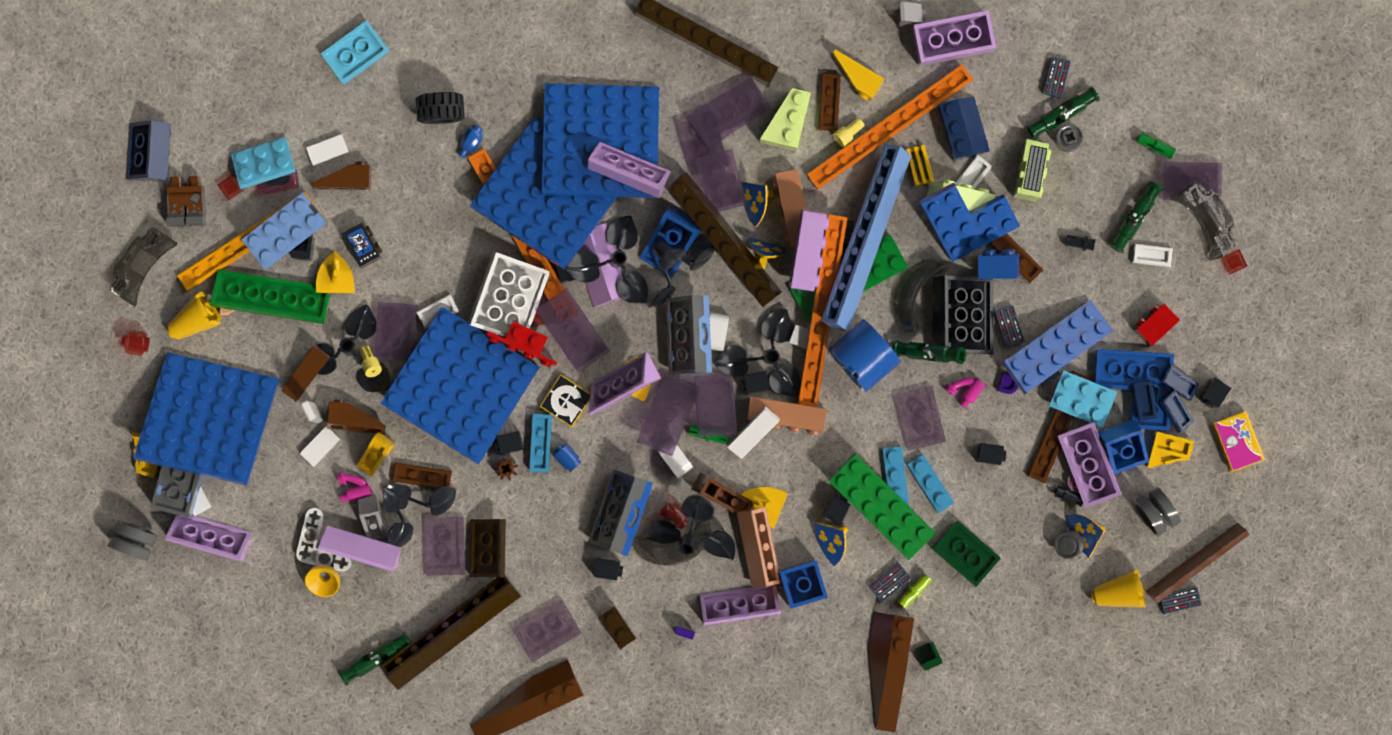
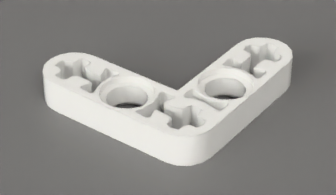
(315, 552)

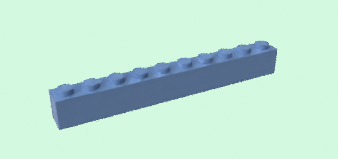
(866, 237)

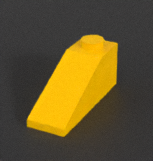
(862, 79)

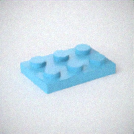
(355, 52)
(263, 163)
(1082, 398)

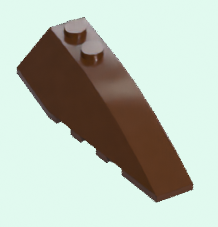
(888, 666)
(532, 699)

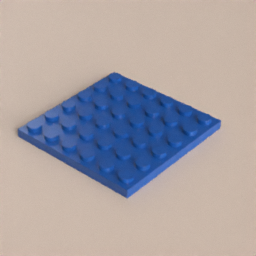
(589, 114)
(545, 223)
(459, 385)
(206, 419)

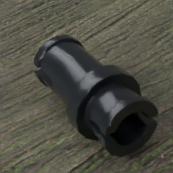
(1080, 242)
(1066, 494)

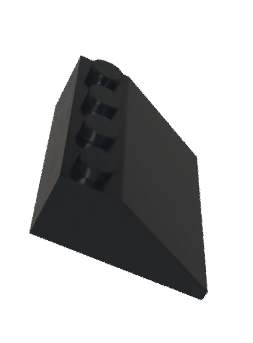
(963, 313)

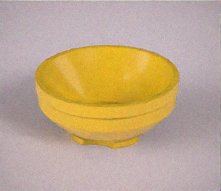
(320, 586)

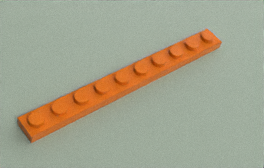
(890, 127)
(485, 168)
(819, 330)

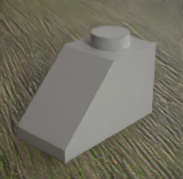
(910, 14)
(372, 518)

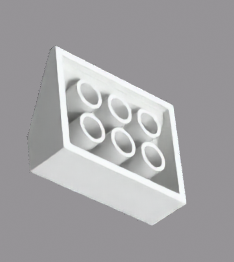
(508, 294)

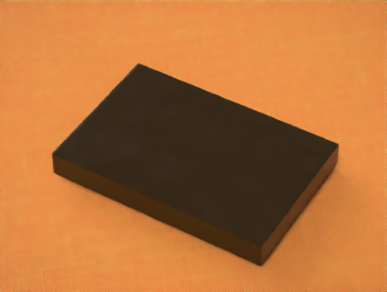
(487, 547)

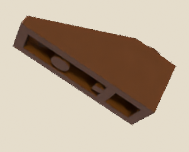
(348, 178)
(349, 418)
(721, 494)

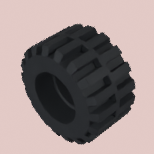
(440, 108)

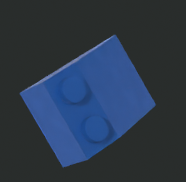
(677, 231)

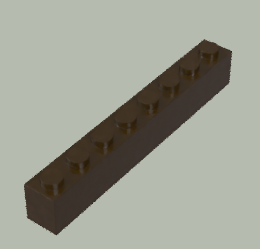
(707, 41)
(724, 239)
(450, 631)

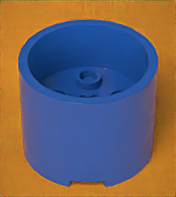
(864, 355)

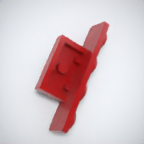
(525, 340)

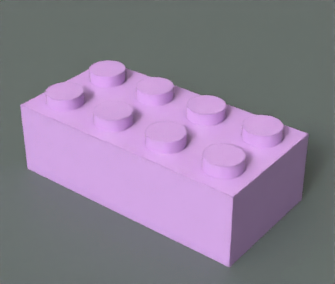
(954, 38)
(807, 250)

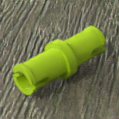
(914, 591)

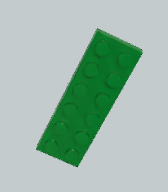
(885, 265)
(269, 297)
(881, 506)

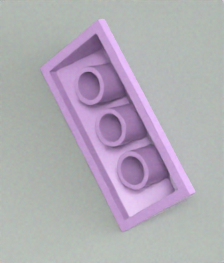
(628, 169)
(604, 288)
(622, 383)
(1089, 465)
(209, 537)
(360, 548)
(739, 604)

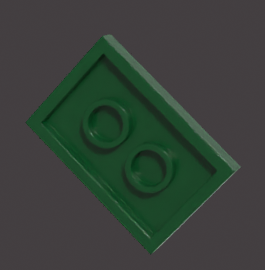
(966, 553)

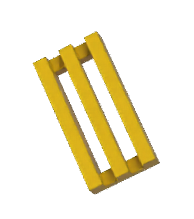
(927, 164)

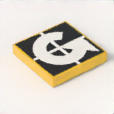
(566, 400)

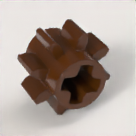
(507, 473)

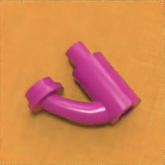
(974, 389)
(361, 491)

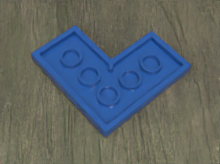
(965, 230)
(1122, 368)

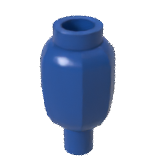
(470, 140)

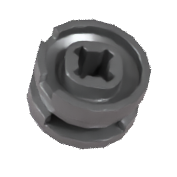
(1069, 138)
(1069, 544)

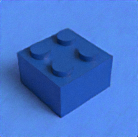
(998, 265)
(1124, 446)
(803, 584)

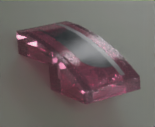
(281, 183)

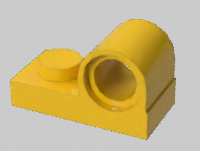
(375, 454)

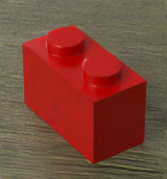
(1156, 325)

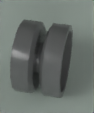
(1157, 511)
(132, 540)

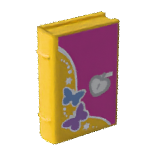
(1238, 441)

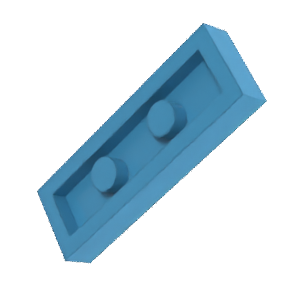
(540, 443)
(895, 471)
(930, 483)

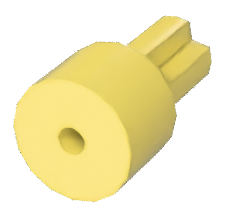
(845, 134)
(370, 363)

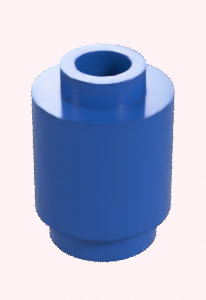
(566, 457)

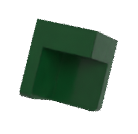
(928, 656)

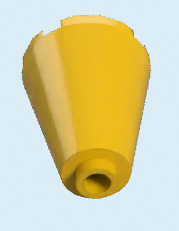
(194, 318)
(1121, 592)

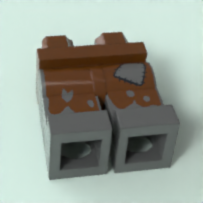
(186, 203)

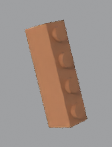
(791, 202)
(791, 415)
(758, 547)

